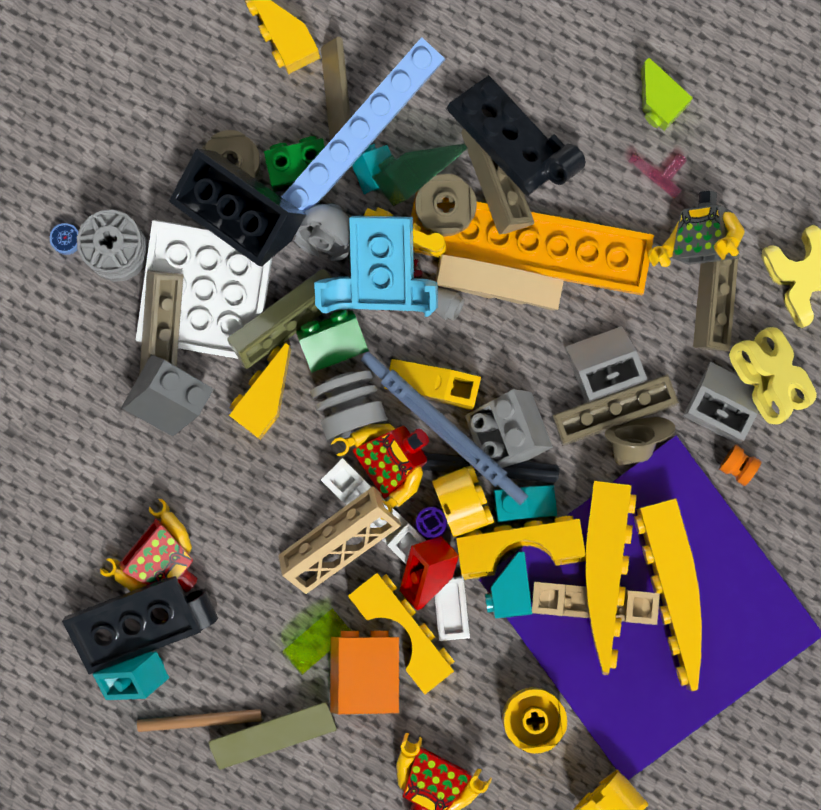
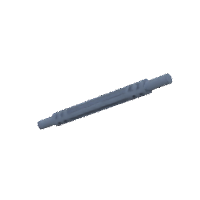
(444, 428)

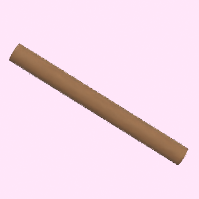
(199, 720)

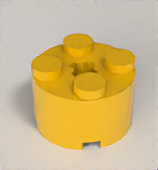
(462, 501)
(548, 731)
(613, 794)

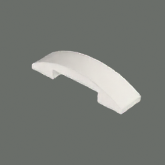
(349, 485)

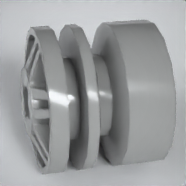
(128, 250)
(348, 404)

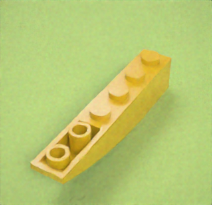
(606, 563)
(676, 582)

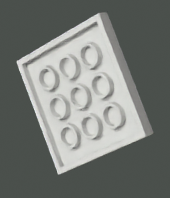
(219, 285)

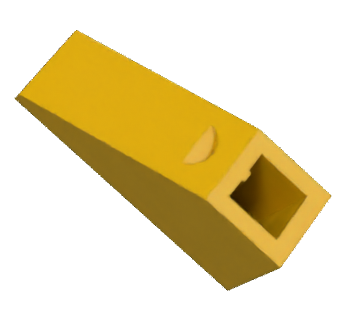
(288, 35)
(439, 383)
(263, 401)

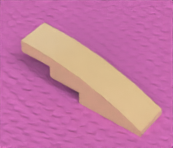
(499, 282)

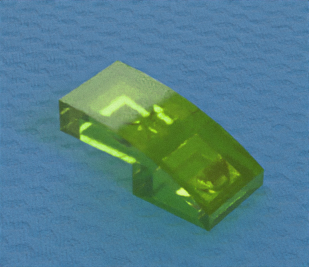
(315, 642)

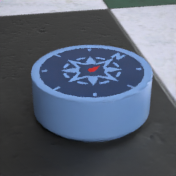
(64, 238)

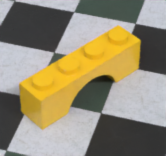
(482, 552)
(427, 664)

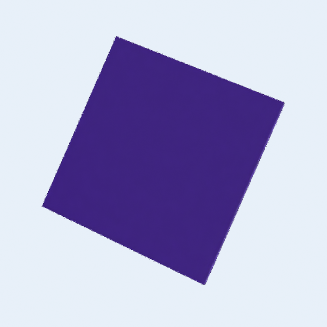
(746, 615)

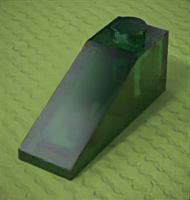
(412, 170)

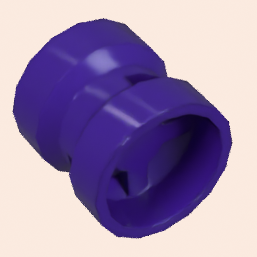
(433, 526)

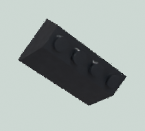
(236, 207)

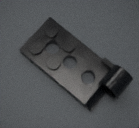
(551, 157)
(186, 613)

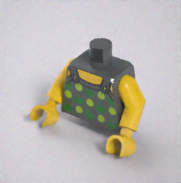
(701, 235)

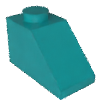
(539, 504)
(510, 590)
(132, 678)

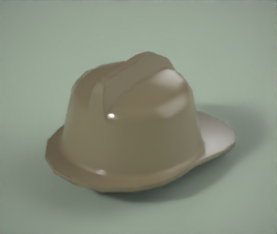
(637, 439)

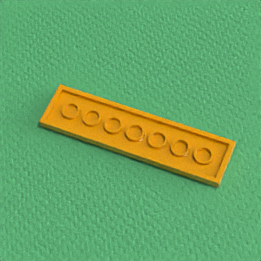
(555, 248)

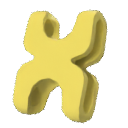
(802, 276)
(772, 375)

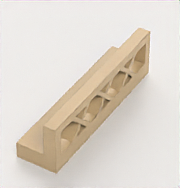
(331, 538)

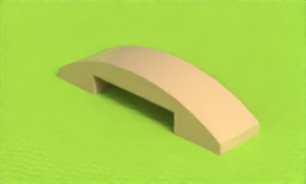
(572, 601)

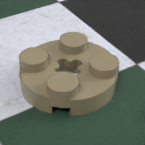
(240, 146)
(458, 192)

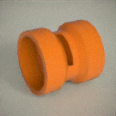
(733, 462)

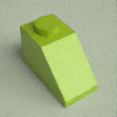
(661, 96)

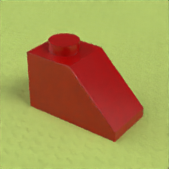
(428, 570)

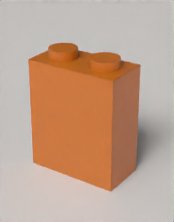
(364, 673)

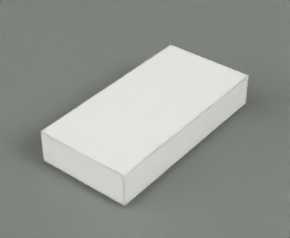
(452, 611)

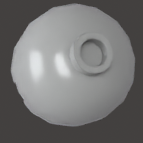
(325, 230)

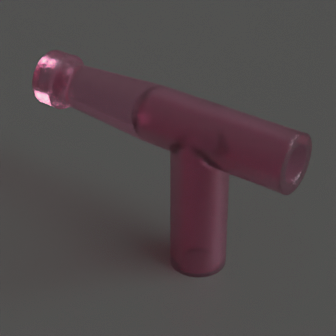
(662, 179)

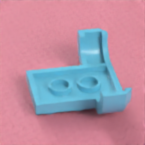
(379, 271)

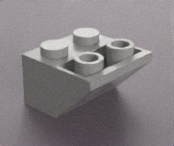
(605, 364)
(723, 404)
(509, 428)

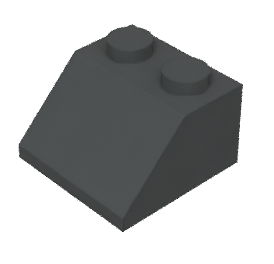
(166, 396)

